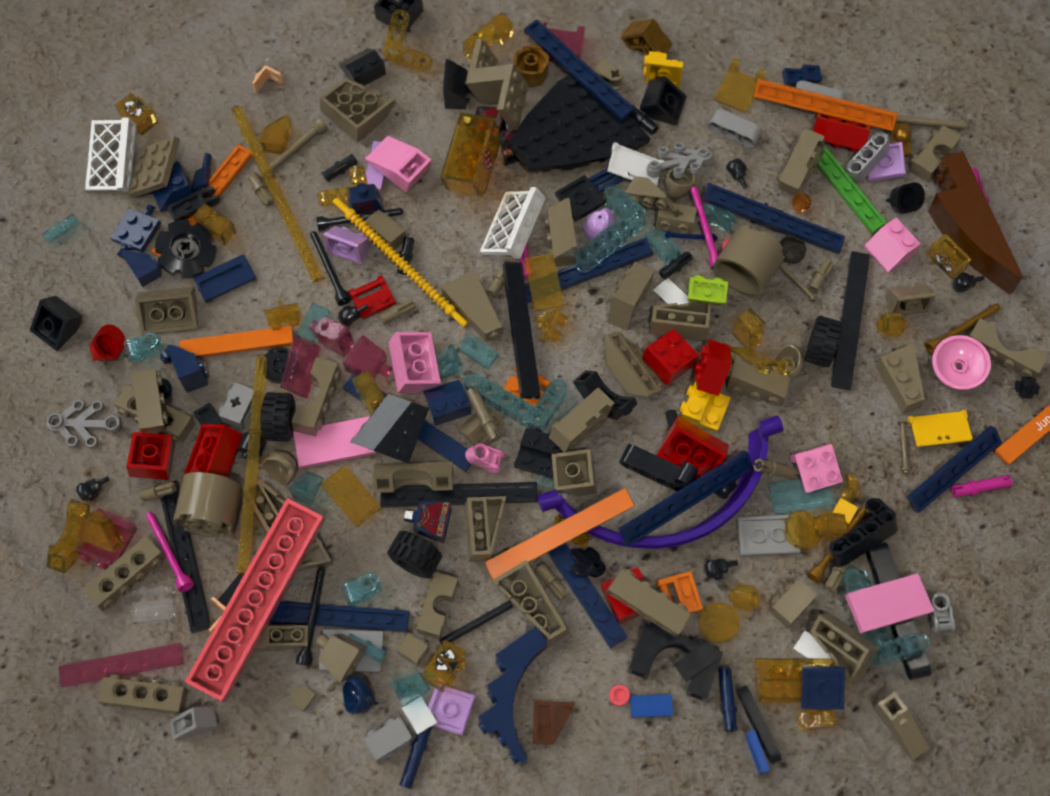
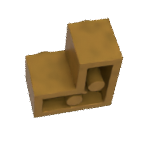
(647, 36)

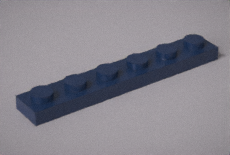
(954, 469)
(588, 597)

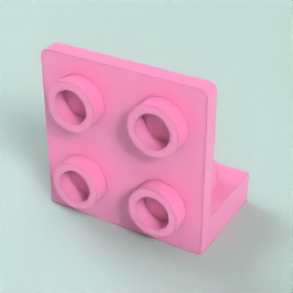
(817, 467)

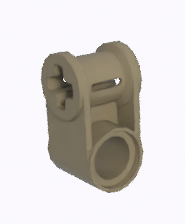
(609, 73)

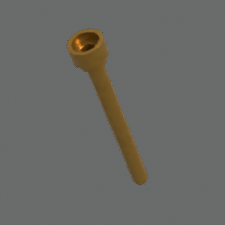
(931, 344)
(817, 573)

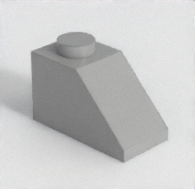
(193, 722)

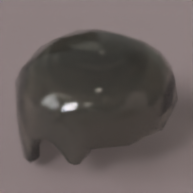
(793, 249)

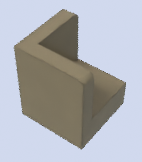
(413, 650)

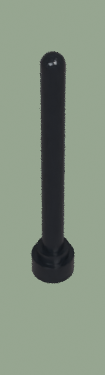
(323, 222)
(341, 296)
(304, 656)

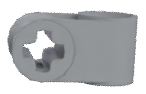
(941, 618)

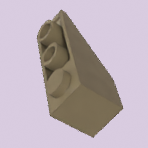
(648, 194)
(902, 725)

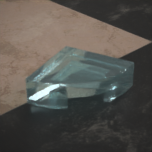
(543, 481)

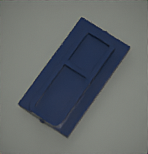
(224, 278)

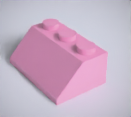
(414, 361)

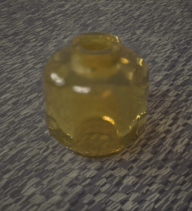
(891, 324)
(744, 597)

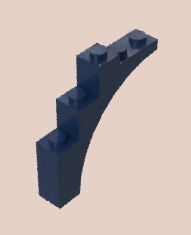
(499, 718)

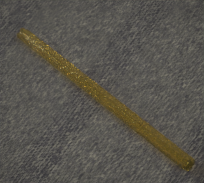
(277, 194)
(251, 466)

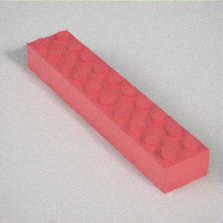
(255, 600)

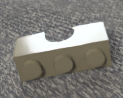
(942, 143)
(440, 588)

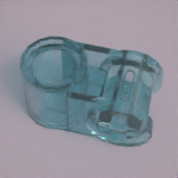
(142, 347)
(359, 590)

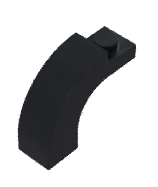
(590, 381)

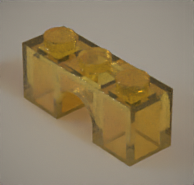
(498, 29)

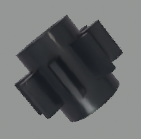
(1027, 387)

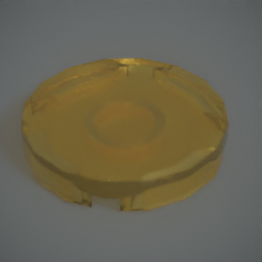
(801, 530)
(719, 622)

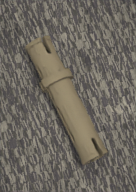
(487, 421)
(772, 468)

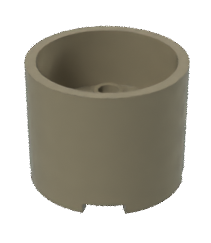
(749, 260)
(207, 504)

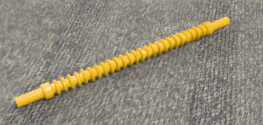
(351, 215)

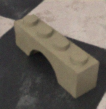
(1026, 362)
(309, 416)
(432, 474)

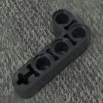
(657, 468)
(878, 527)

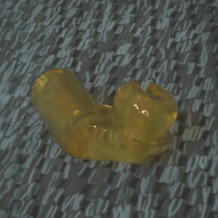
(852, 489)

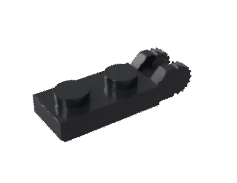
(192, 203)

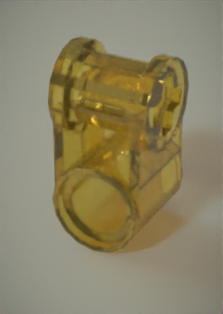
(819, 717)

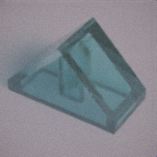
(719, 217)
(448, 362)
(306, 487)
(410, 688)

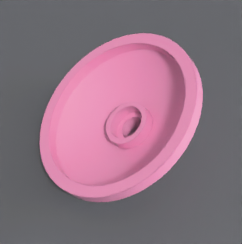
(966, 353)

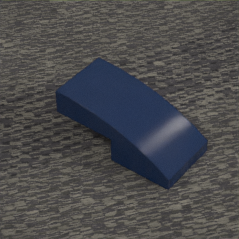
(807, 73)

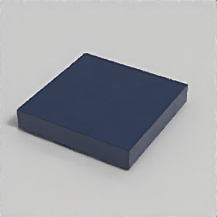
(822, 687)

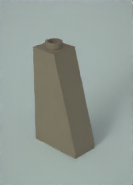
(473, 305)

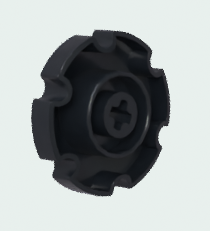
(185, 262)

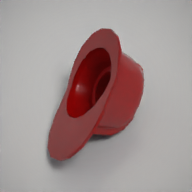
(107, 343)

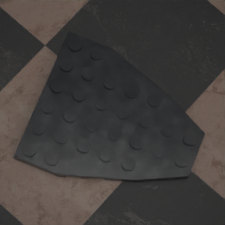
(571, 130)

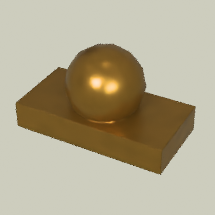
(902, 134)

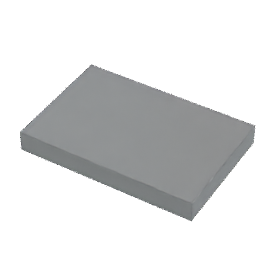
(763, 536)
(367, 664)

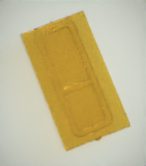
(543, 282)
(350, 496)

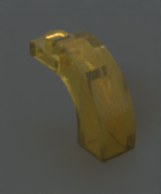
(63, 553)

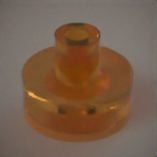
(801, 202)

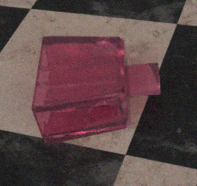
(333, 335)
(367, 357)

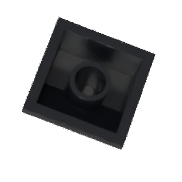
(364, 67)
(455, 86)
(663, 101)
(55, 322)

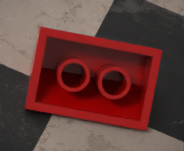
(842, 132)
(692, 445)
(214, 450)

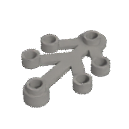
(701, 157)
(81, 423)

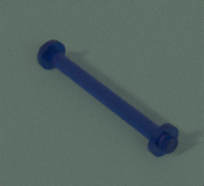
(667, 234)

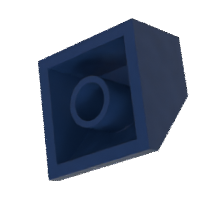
(176, 189)
(188, 368)
(447, 402)

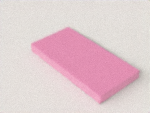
(330, 444)
(889, 603)

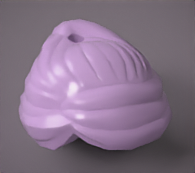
(595, 224)

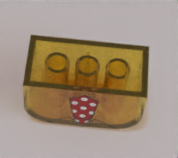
(471, 155)

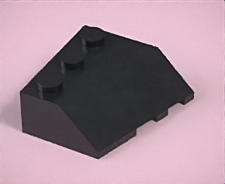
(393, 428)

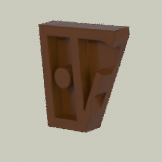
(549, 720)

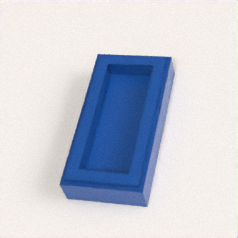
(651, 706)
(757, 752)

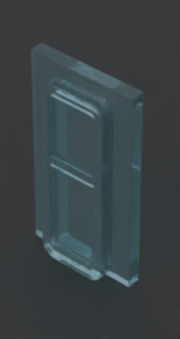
(791, 497)

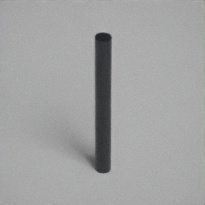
(477, 622)

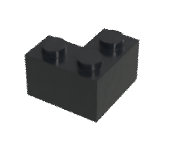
(385, 9)

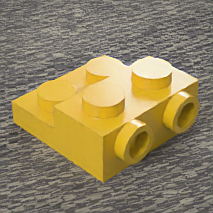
(656, 66)
(704, 408)

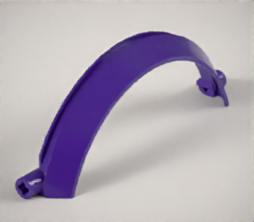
(757, 450)

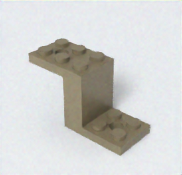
(497, 84)

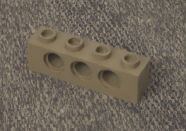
(179, 429)
(113, 574)
(173, 704)

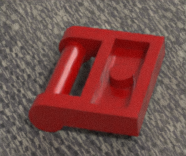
(377, 301)

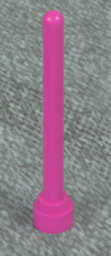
(705, 226)
(183, 581)

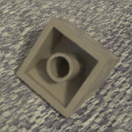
(910, 299)
(574, 472)

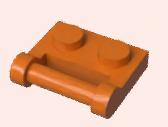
(685, 590)

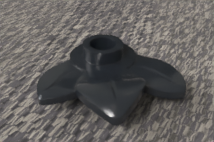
(587, 563)

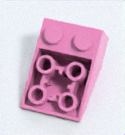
(399, 162)

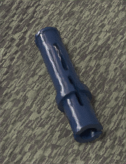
(728, 705)
(414, 758)

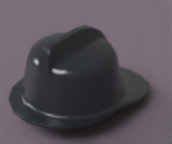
(907, 197)

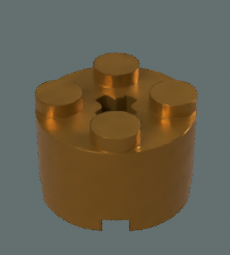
(532, 64)

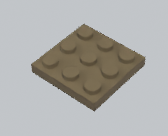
(153, 167)

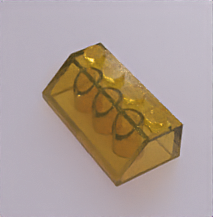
(781, 677)

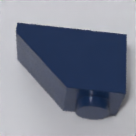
(143, 266)

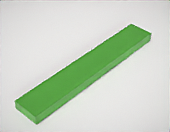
(850, 193)

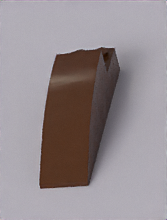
(969, 221)

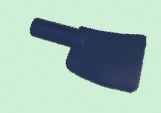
(201, 176)

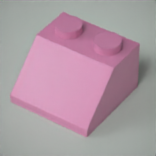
(892, 245)

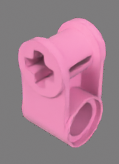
(488, 457)

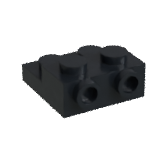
(536, 452)

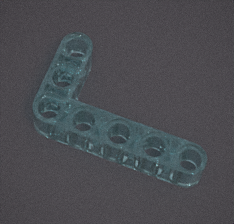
(631, 218)
(516, 403)
(887, 647)

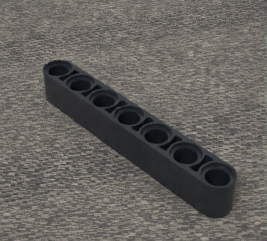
(883, 571)

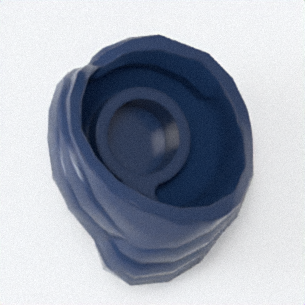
(357, 695)

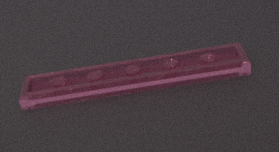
(121, 665)

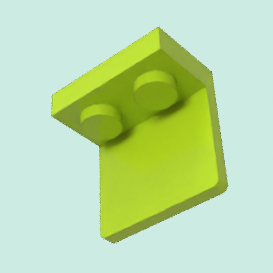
(707, 290)

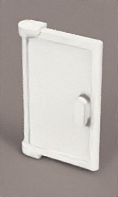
(629, 161)

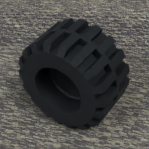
(823, 341)
(277, 416)
(414, 554)

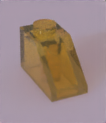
(276, 135)
(100, 532)

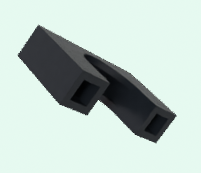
(655, 640)

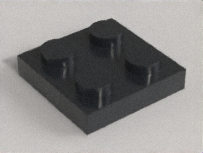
(583, 197)

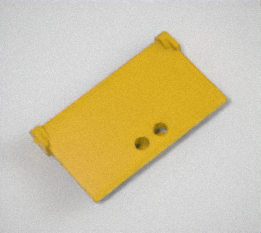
(934, 428)

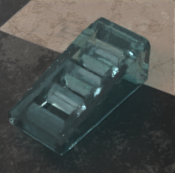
(665, 255)

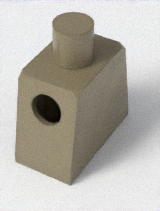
(340, 655)

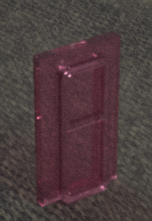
(299, 365)

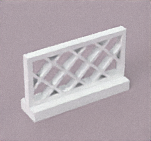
(125, 155)
(521, 226)

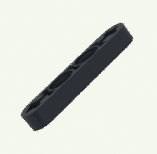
(758, 724)

